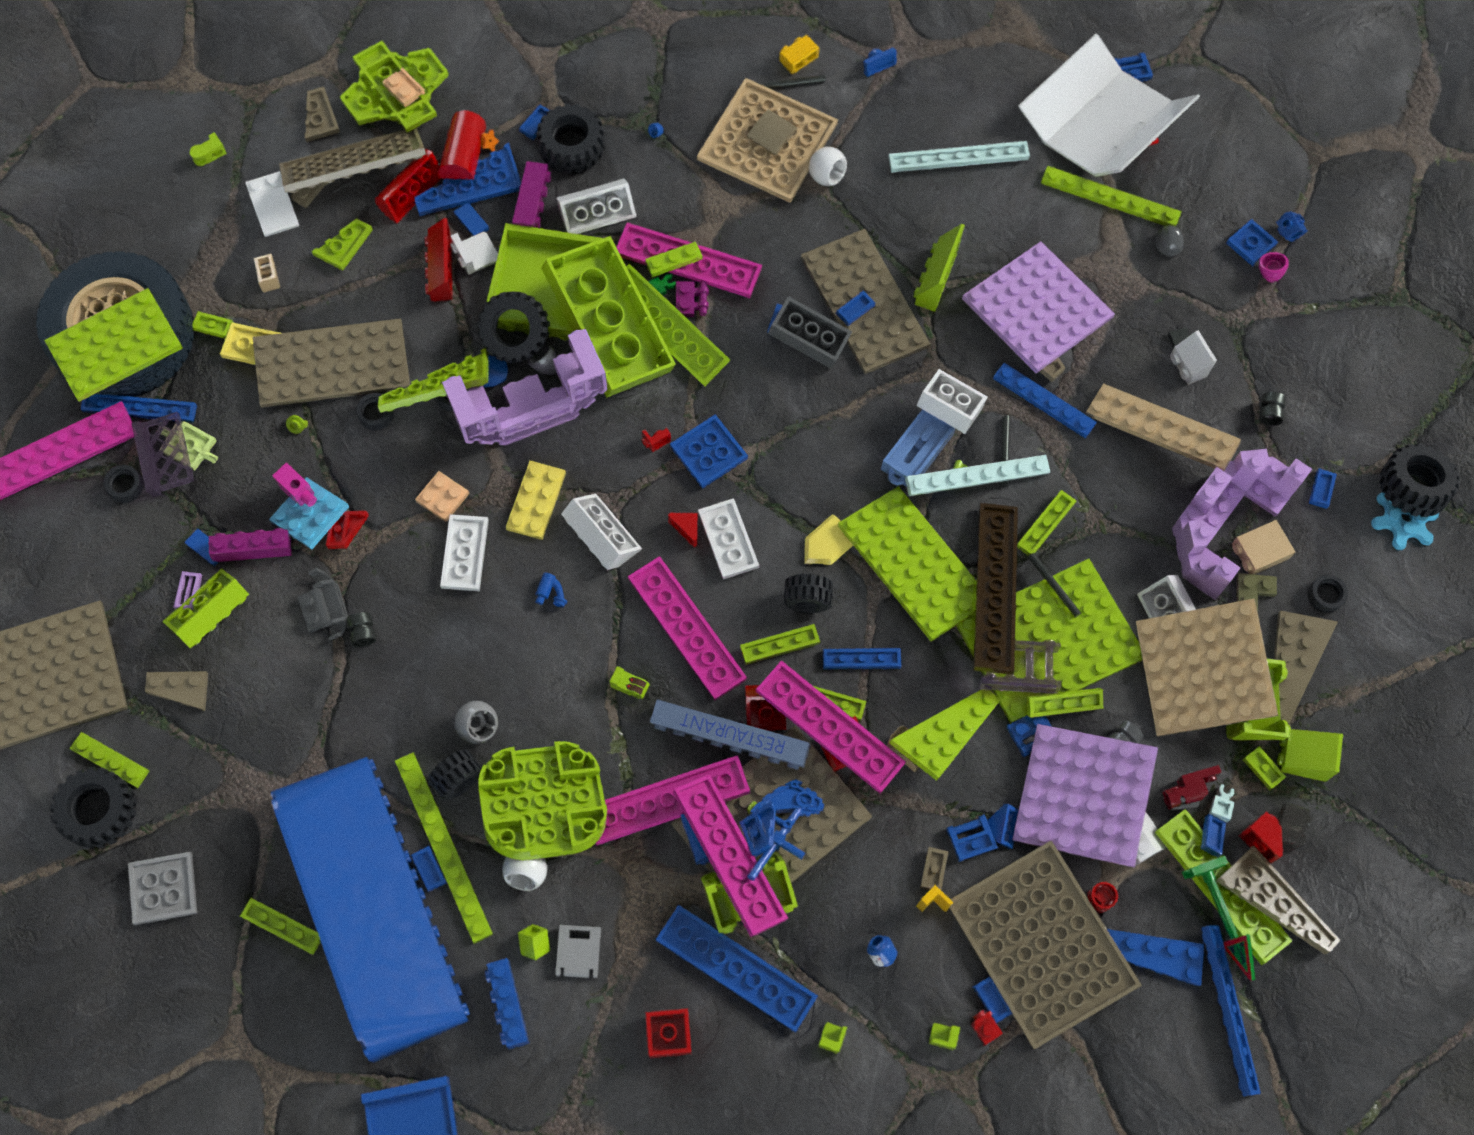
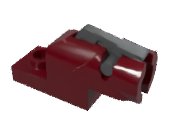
(1190, 789)

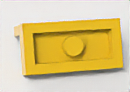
(938, 897)

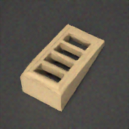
(266, 273)

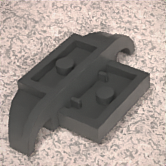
(324, 605)

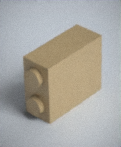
(1263, 548)

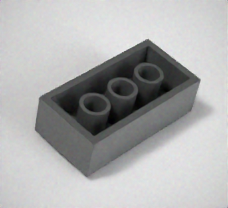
(809, 332)

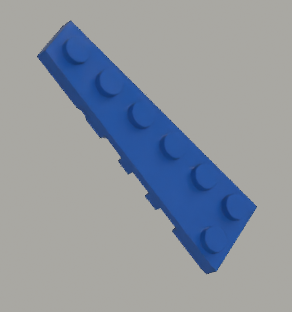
(1162, 955)

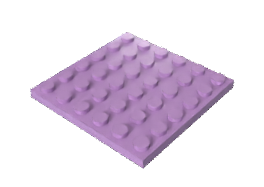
(1038, 307)
(1086, 795)

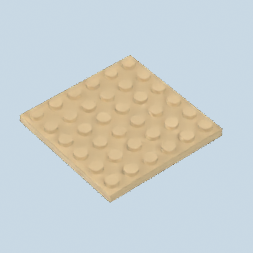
(744, 159)
(1206, 668)

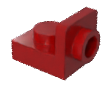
(658, 439)
(986, 1027)

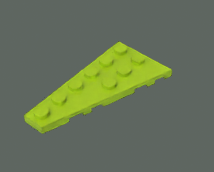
(472, 371)
(941, 738)

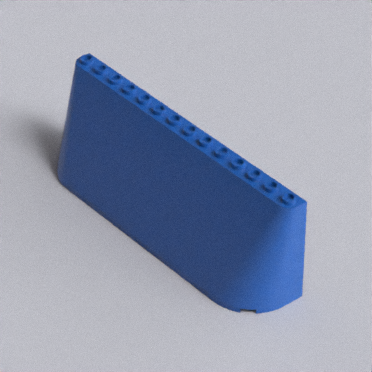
(368, 909)

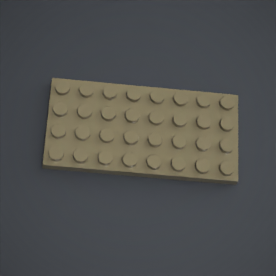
(351, 159)
(887, 329)
(330, 362)

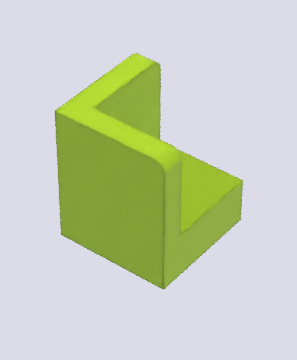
(534, 942)
(944, 1036)
(832, 1037)

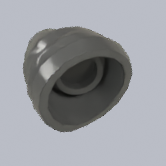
(1169, 240)
(543, 361)

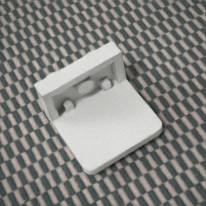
(474, 252)

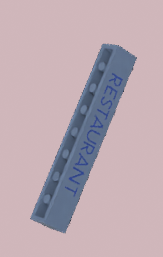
(731, 734)

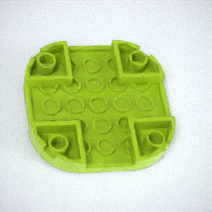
(542, 801)

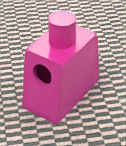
(294, 486)

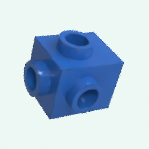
(1291, 226)

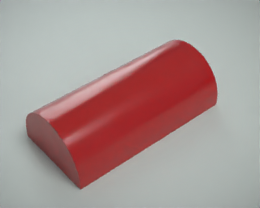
(462, 146)
(412, 181)

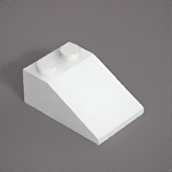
(272, 204)

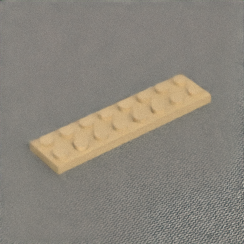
(1163, 427)

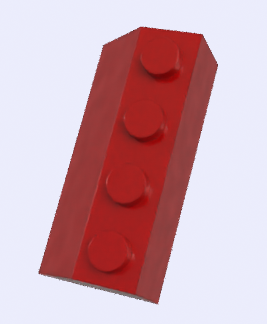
(439, 262)

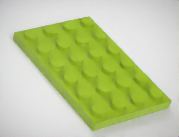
(113, 344)

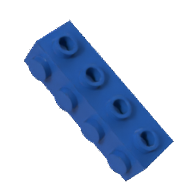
(508, 1004)

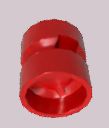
(1102, 896)

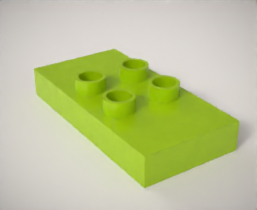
(603, 298)

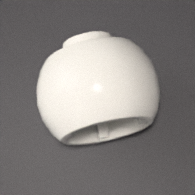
(827, 166)
(524, 874)

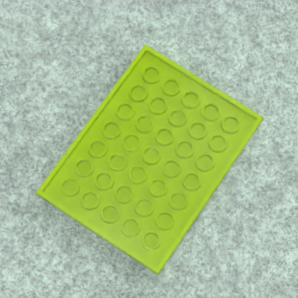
(1091, 644)

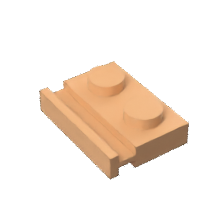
(403, 87)

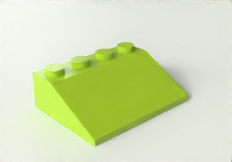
(938, 269)

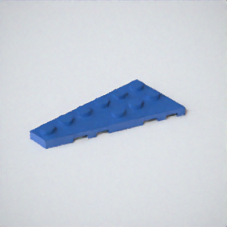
(493, 178)

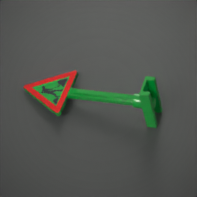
(1238, 947)

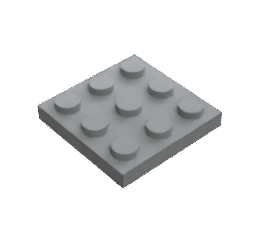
(162, 888)

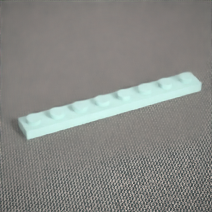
(959, 156)
(977, 475)

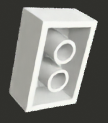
(952, 401)

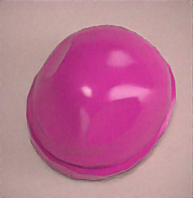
(1273, 266)

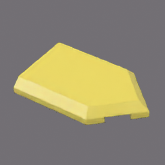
(826, 543)

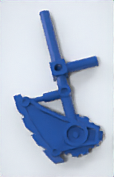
(788, 799)

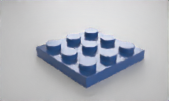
(708, 451)

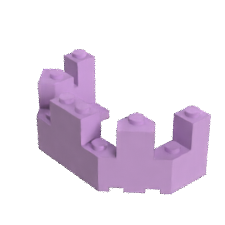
(529, 405)
(1249, 475)

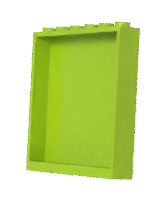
(519, 270)

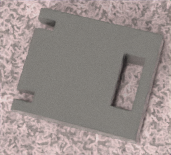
(578, 955)

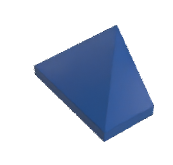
(1003, 825)

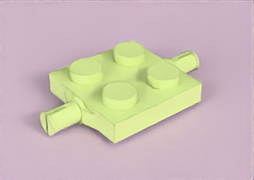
(197, 444)

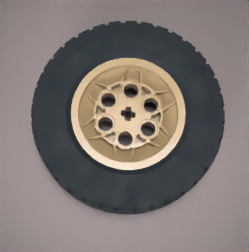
(103, 282)

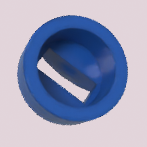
(653, 128)

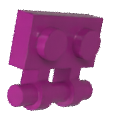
(685, 298)

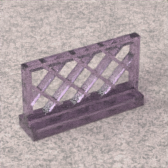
(148, 461)

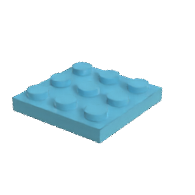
(313, 522)

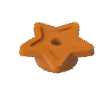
(489, 141)

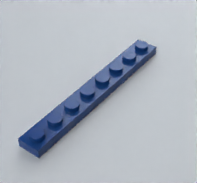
(1231, 1012)

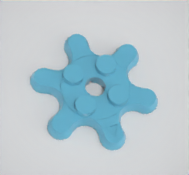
(1402, 529)

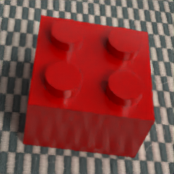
(668, 1033)

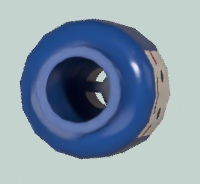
(882, 951)

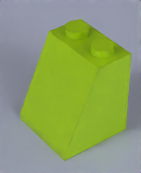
(1311, 754)

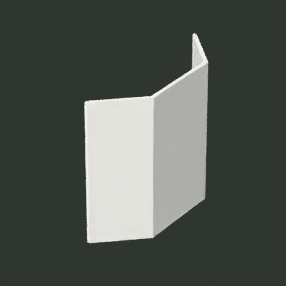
(1098, 111)

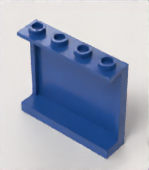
(411, 1109)

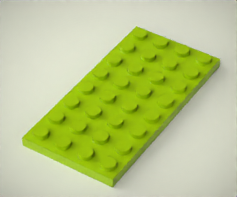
(913, 562)

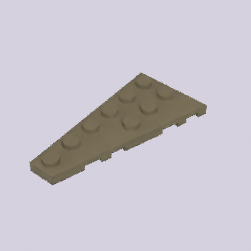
(1300, 644)
(1269, 892)

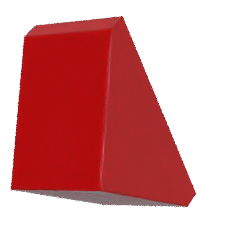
(686, 525)

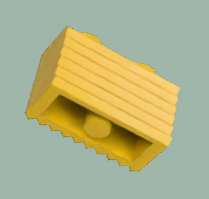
(799, 54)

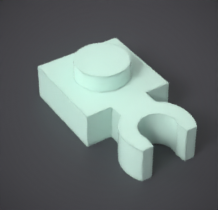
(1221, 805)

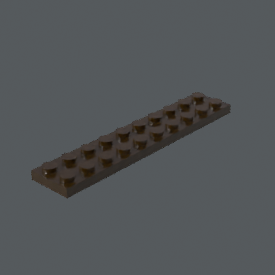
(996, 589)

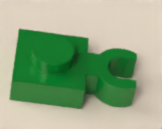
(662, 285)

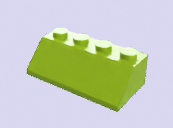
(211, 605)

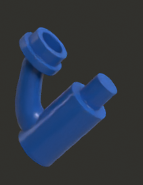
(544, 589)

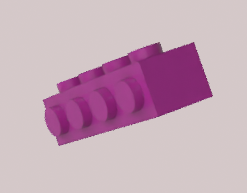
(531, 195)
(250, 545)

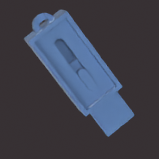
(917, 448)

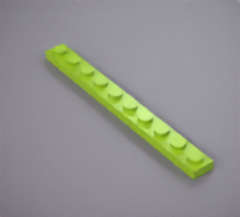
(444, 848)

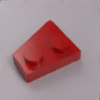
(345, 529)

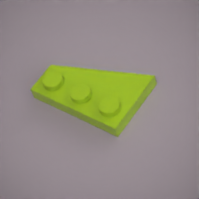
(344, 246)

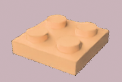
(442, 496)

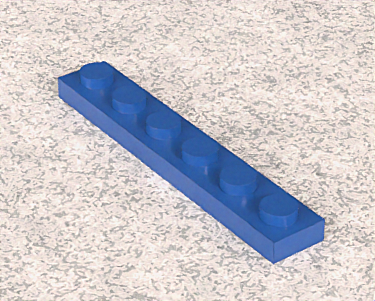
(1044, 400)
(141, 407)

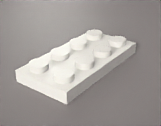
(728, 538)
(464, 553)

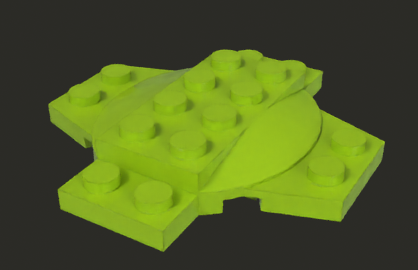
(372, 102)

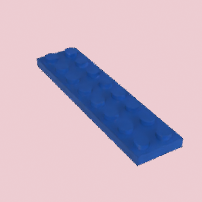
(737, 968)

